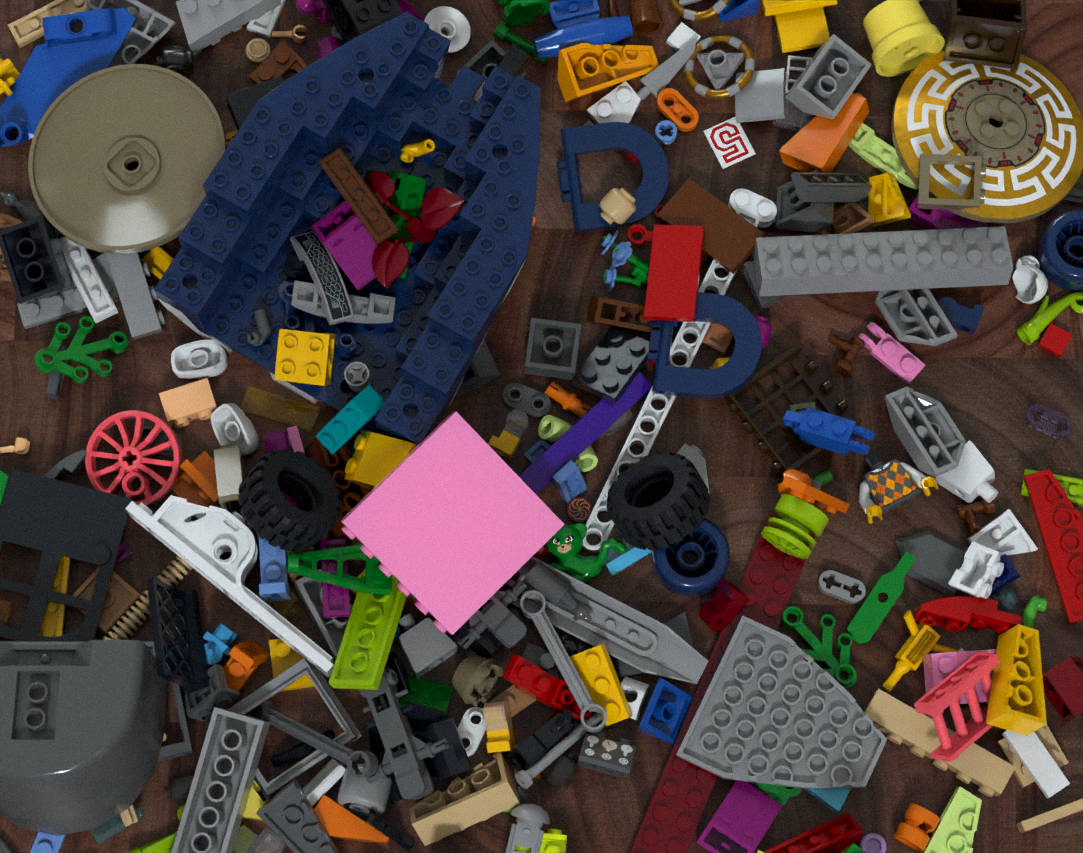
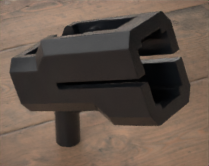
(541, 740)

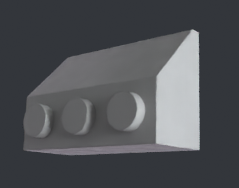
(828, 79)

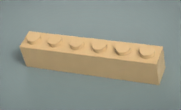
(919, 733)

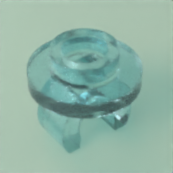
(1008, 599)

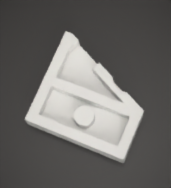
(616, 106)
(1004, 535)

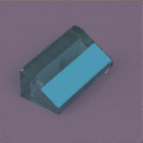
(618, 562)

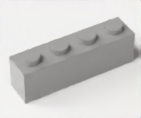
(136, 294)

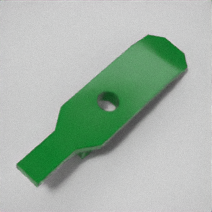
(873, 611)

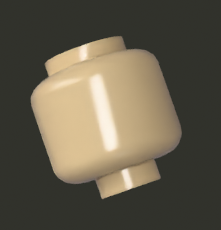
(617, 206)

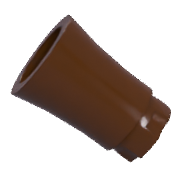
(645, 17)

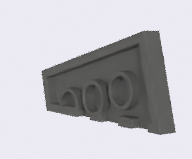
(296, 821)

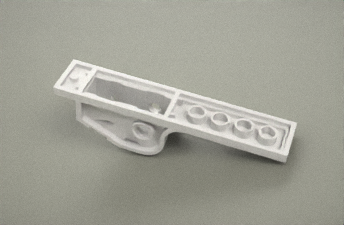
(202, 544)

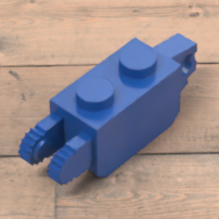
(828, 431)

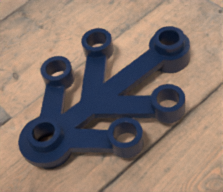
(309, 319)

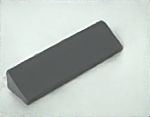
(830, 187)

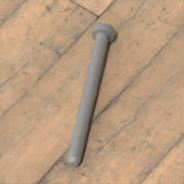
(525, 778)

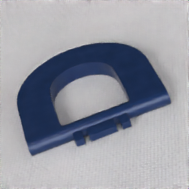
(606, 138)
(709, 382)

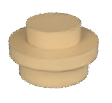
(257, 50)

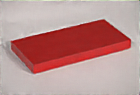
(674, 273)

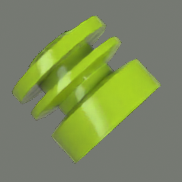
(793, 529)

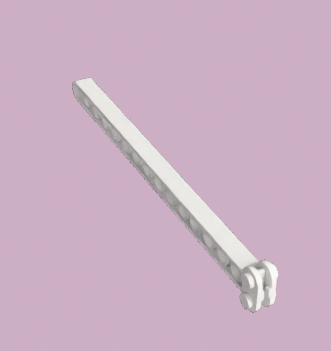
(758, 212)

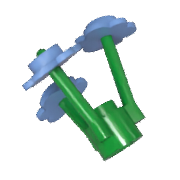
(620, 254)

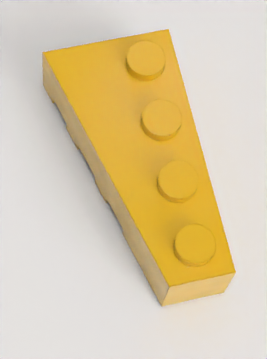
(1017, 683)

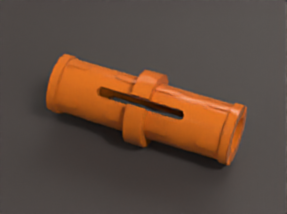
(568, 400)

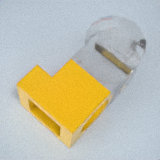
(511, 435)

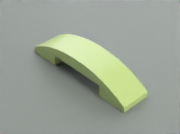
(879, 154)

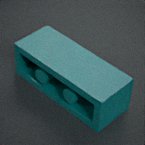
(350, 419)

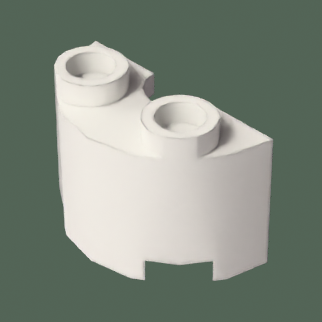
(978, 571)

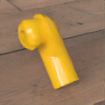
(416, 149)

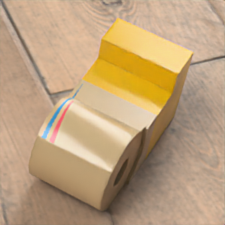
(498, 727)

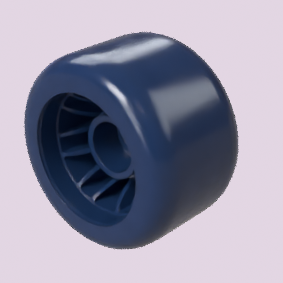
(1053, 251)
(712, 557)

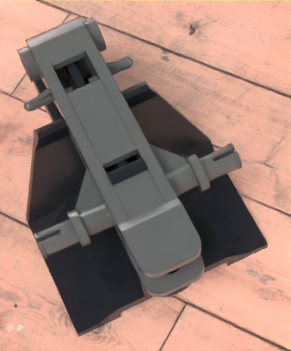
(493, 624)
(411, 742)

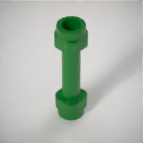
(504, 33)

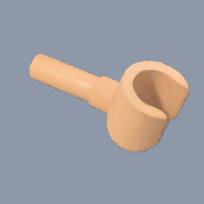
(291, 34)
(21, 447)

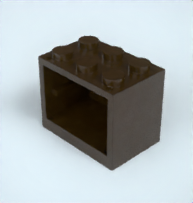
(985, 32)

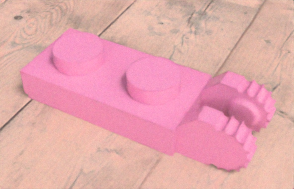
(892, 354)

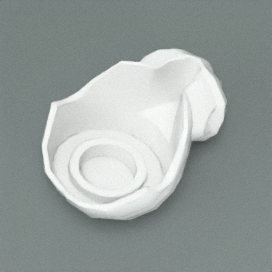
(1029, 280)

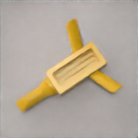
(910, 656)

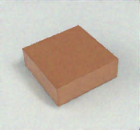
(718, 338)

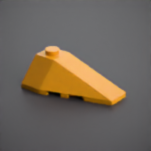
(596, 67)

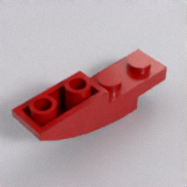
(959, 611)
(542, 686)

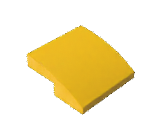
(801, 29)

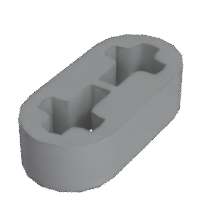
(843, 581)

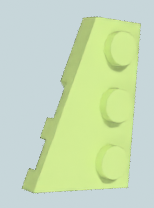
(956, 824)

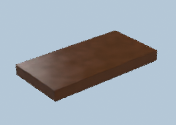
(726, 236)

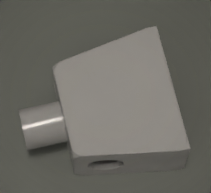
(424, 645)

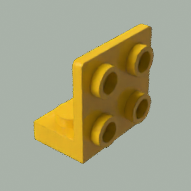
(305, 357)

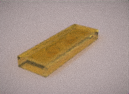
(280, 409)

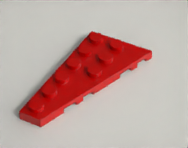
(1062, 537)

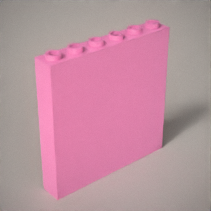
(451, 523)

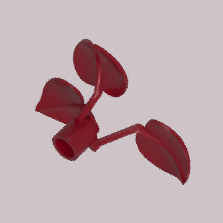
(439, 209)

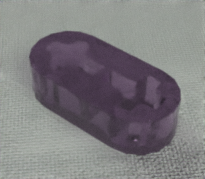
(1051, 416)

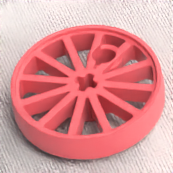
(129, 470)

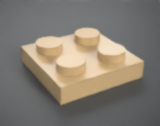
(1049, 742)

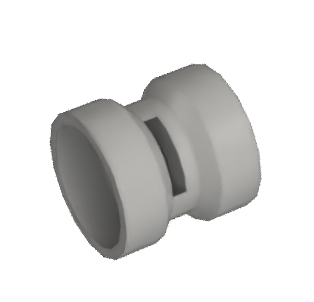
(357, 372)

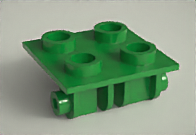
(427, 694)

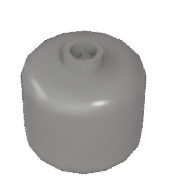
(361, 796)

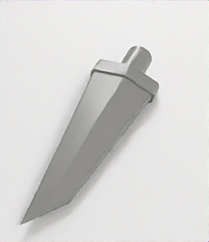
(660, 77)

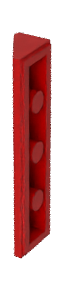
(826, 838)

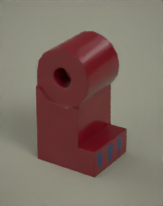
(723, 606)

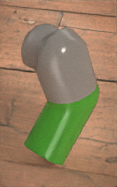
(822, 479)

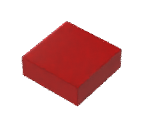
(1055, 340)

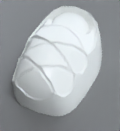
(199, 360)
(234, 427)

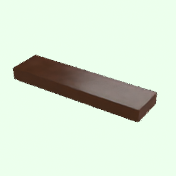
(358, 196)

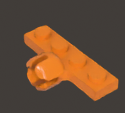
(800, 486)

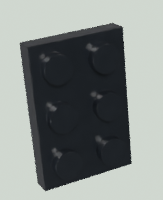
(613, 364)

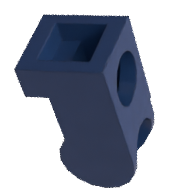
(961, 316)

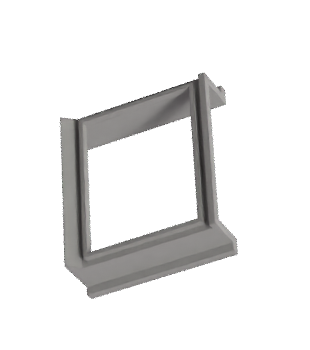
(275, 686)

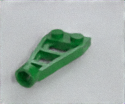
(371, 583)

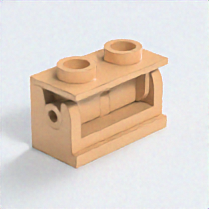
(188, 403)

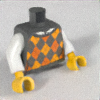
(890, 486)

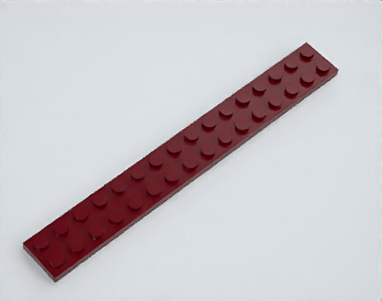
(684, 786)

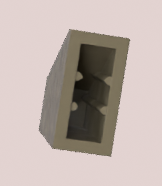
(229, 475)

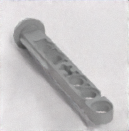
(527, 830)

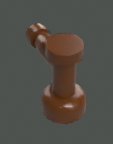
(844, 365)
(969, 512)

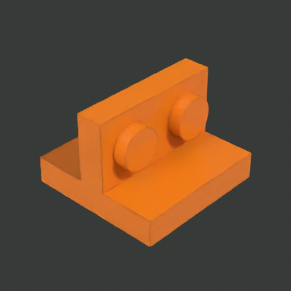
(198, 482)

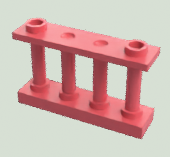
(948, 693)

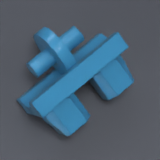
(218, 644)

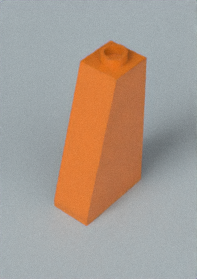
(825, 140)

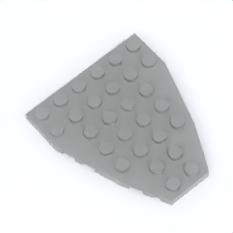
(780, 719)

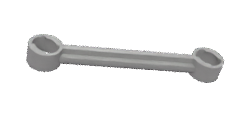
(563, 660)

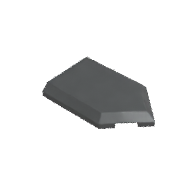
(935, 559)

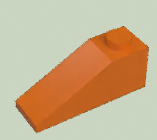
(345, 825)

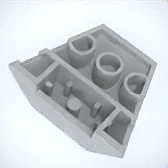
(145, 32)

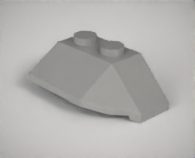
(915, 316)
(925, 431)

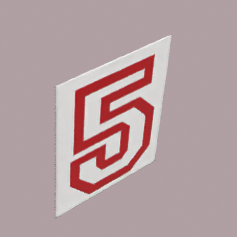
(729, 142)

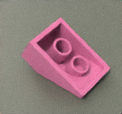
(940, 665)

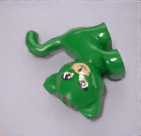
(567, 544)

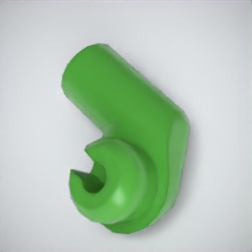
(1030, 610)

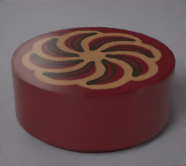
(579, 510)

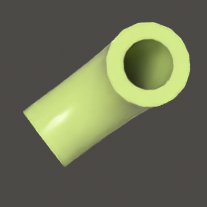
(553, 428)

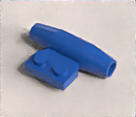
(580, 23)

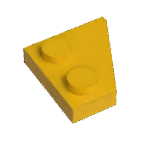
(886, 200)

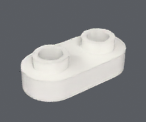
(471, 731)

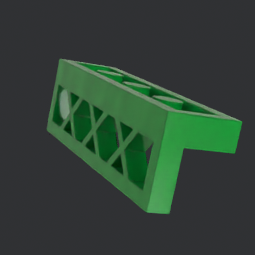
(409, 200)

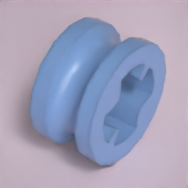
(665, 125)

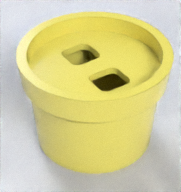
(901, 36)

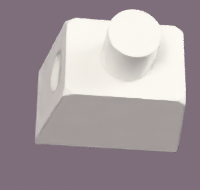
(971, 477)

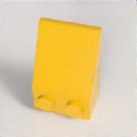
(375, 458)

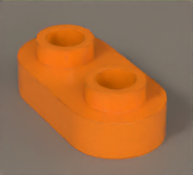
(680, 109)

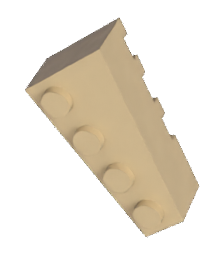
(466, 801)

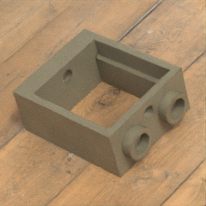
(923, 199)

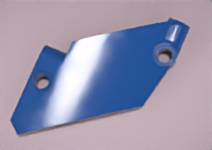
(60, 64)

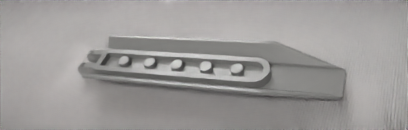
(624, 630)

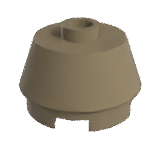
(476, 679)

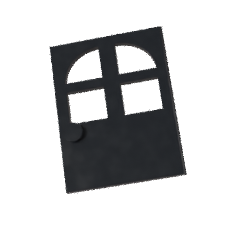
(65, 523)

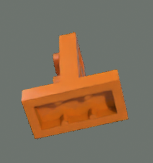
(243, 662)

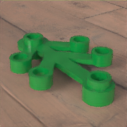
(79, 352)
(823, 651)

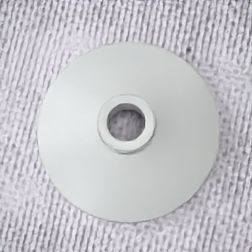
(453, 23)

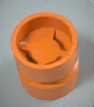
(916, 827)

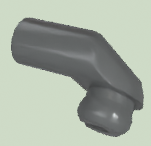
(262, 329)

